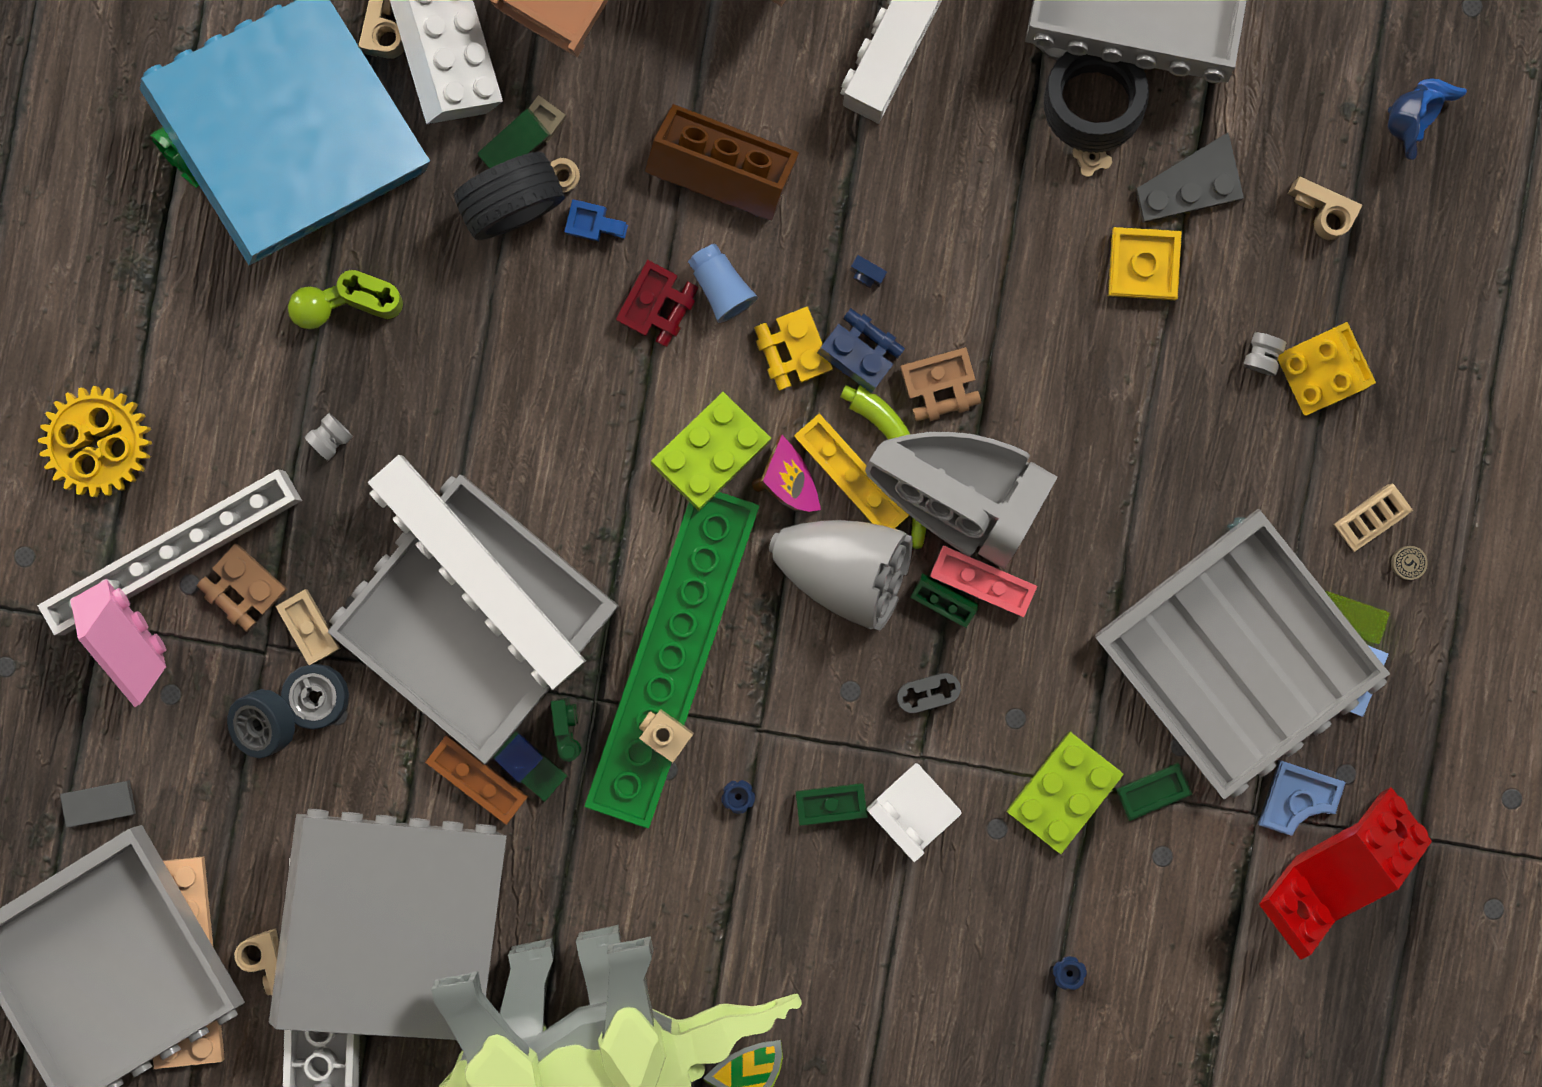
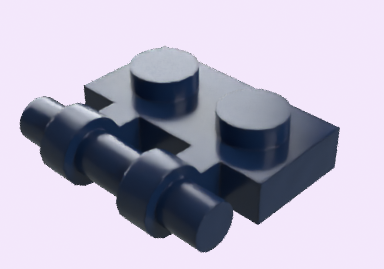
(854, 356)

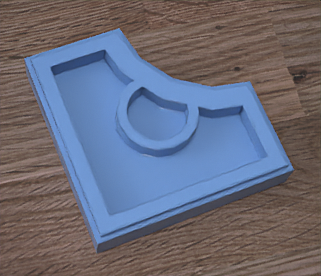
(1296, 796)

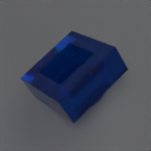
(519, 758)

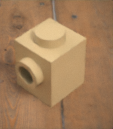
(664, 734)

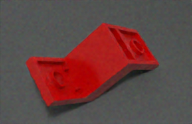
(1346, 873)

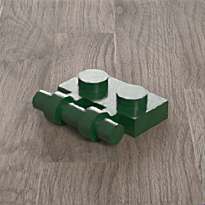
(564, 718)

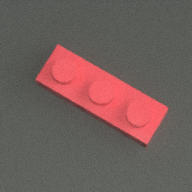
(983, 581)

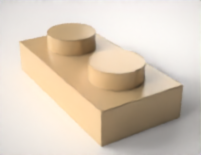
(307, 627)

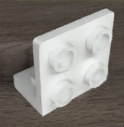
(914, 811)

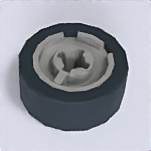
(320, 679)

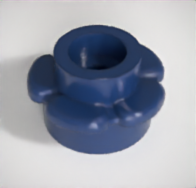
(729, 800)
(1069, 982)

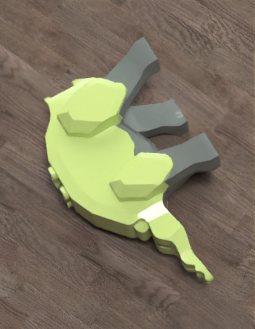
(597, 1045)

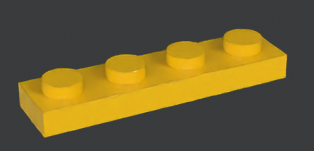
(848, 472)

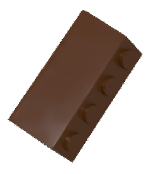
(721, 162)

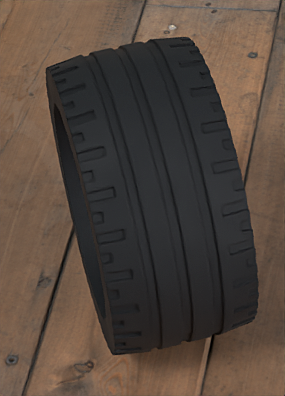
(1085, 134)
(508, 195)

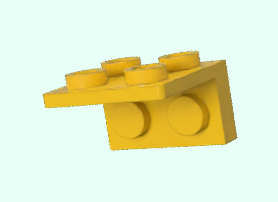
(1326, 369)

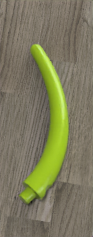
(890, 424)

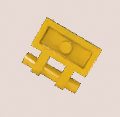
(802, 343)

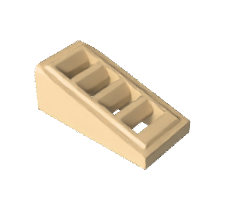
(1395, 497)

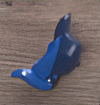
(1418, 109)

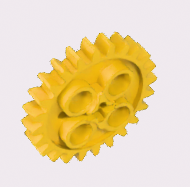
(81, 414)

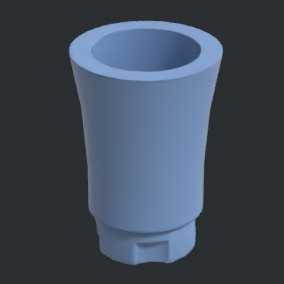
(721, 283)

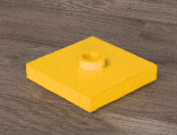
(1144, 263)

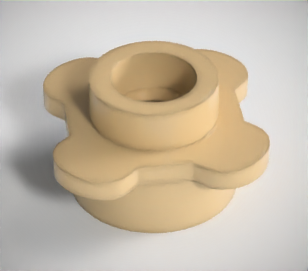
(1089, 166)

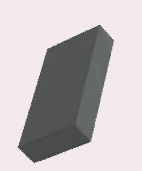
(98, 803)

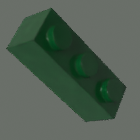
(944, 600)

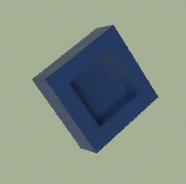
(867, 272)

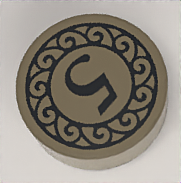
(1409, 562)

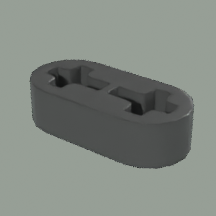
(926, 684)

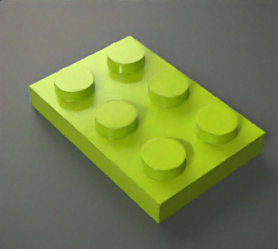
(710, 451)
(1065, 792)

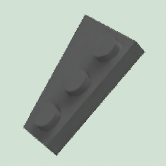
(1193, 184)

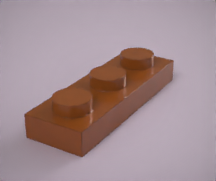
(476, 779)

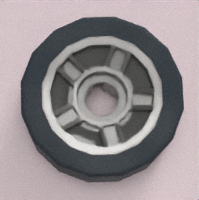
(261, 723)

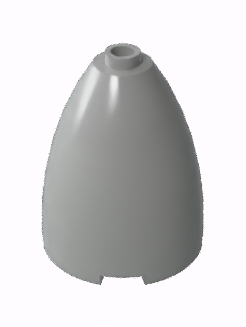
(846, 566)

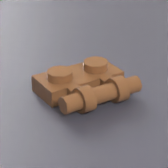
(937, 374)
(249, 580)

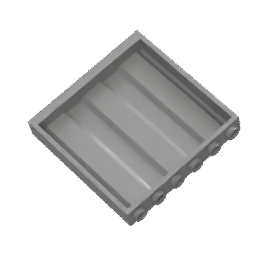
(1242, 655)

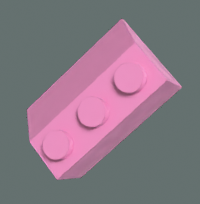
(119, 640)

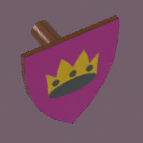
(788, 479)

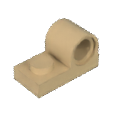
(375, 26)
(1311, 194)
(268, 944)

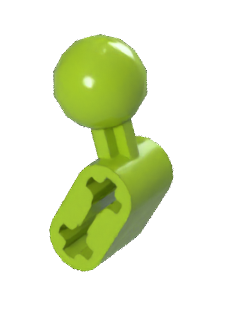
(311, 306)

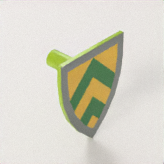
(749, 1067)

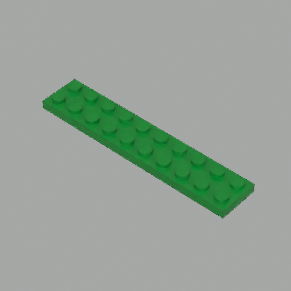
(672, 654)

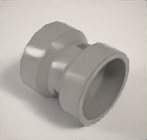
(1265, 353)
(328, 436)

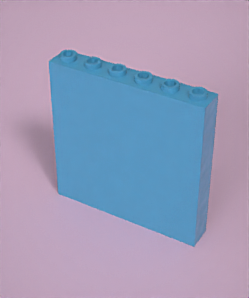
(283, 125)

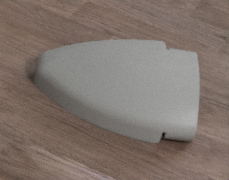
(963, 489)

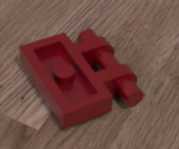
(647, 298)

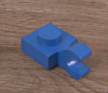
(589, 220)

